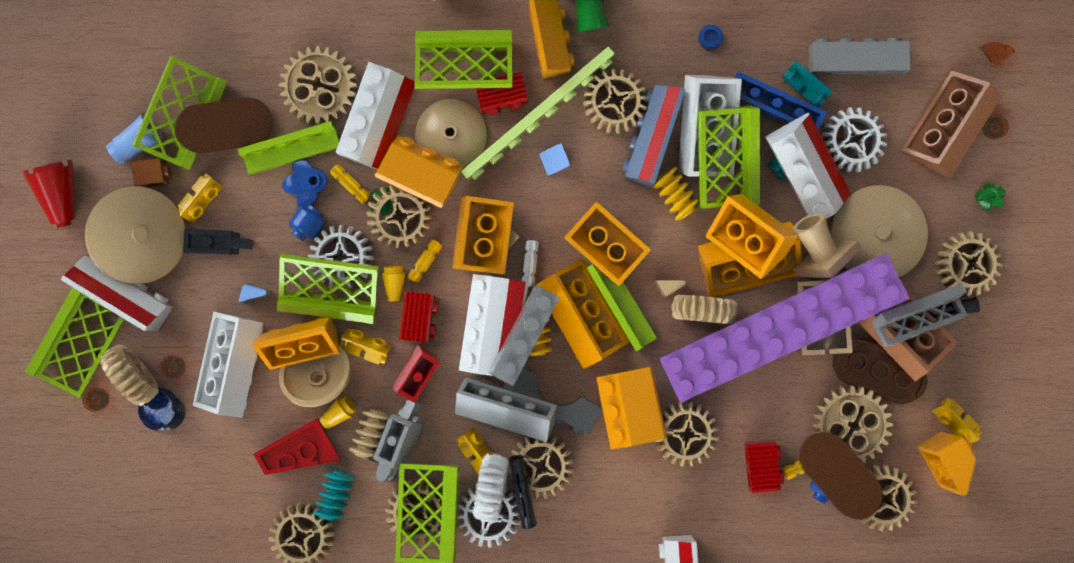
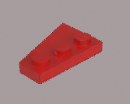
(299, 449)

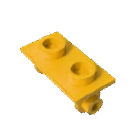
(193, 206)
(355, 341)
(950, 414)
(473, 443)

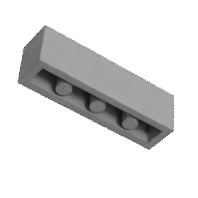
(859, 58)
(523, 335)
(505, 409)

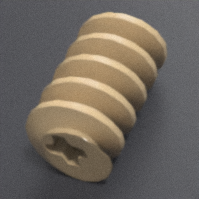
(370, 433)

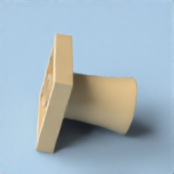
(825, 255)

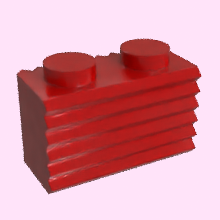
(495, 99)
(417, 317)
(415, 373)
(763, 466)

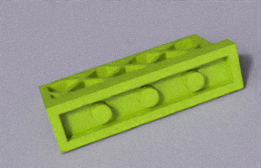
(464, 43)
(211, 93)
(748, 151)
(327, 304)
(54, 337)
(448, 517)

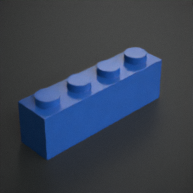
(776, 103)

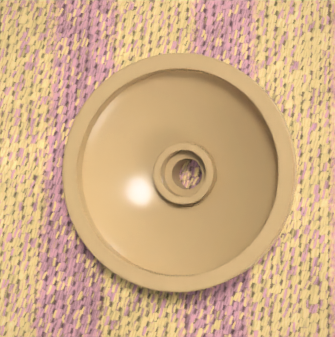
(460, 116)
(300, 380)

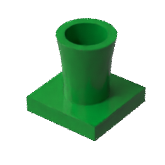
(591, 15)

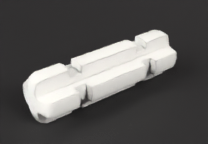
(530, 262)

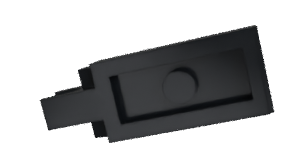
(214, 242)

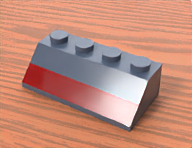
(653, 135)

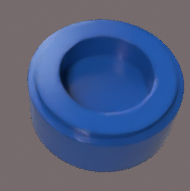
(710, 37)

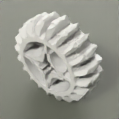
(850, 131)
(341, 246)
(491, 488)
(482, 534)

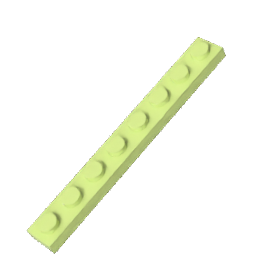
(531, 121)

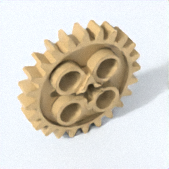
(324, 64)
(872, 435)

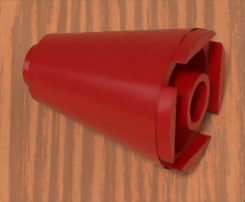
(54, 191)

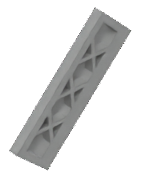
(920, 306)

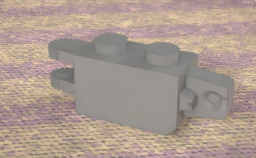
(398, 441)

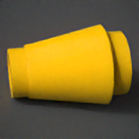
(394, 282)
(338, 412)

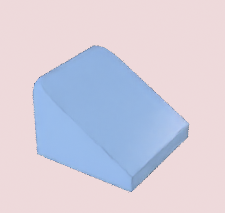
(554, 159)
(251, 293)

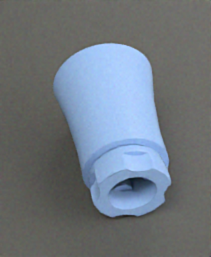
(121, 146)

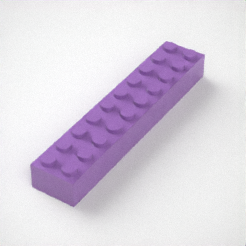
(784, 327)

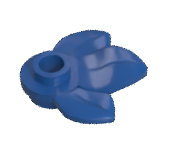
(301, 183)

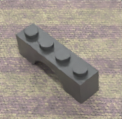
(579, 414)

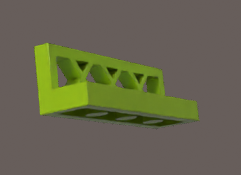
(290, 148)
(624, 309)

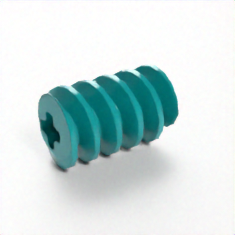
(335, 494)

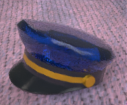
(162, 412)

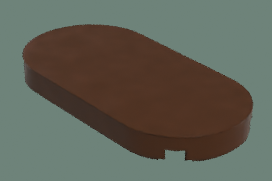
(223, 125)
(876, 370)
(840, 475)

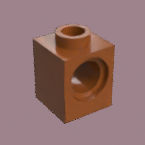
(151, 172)

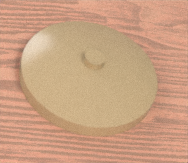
(882, 223)
(135, 235)

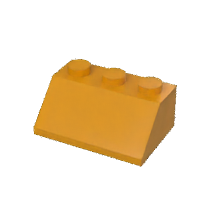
(551, 38)
(420, 171)
(482, 235)
(751, 235)
(607, 244)
(297, 343)
(631, 407)
(949, 461)

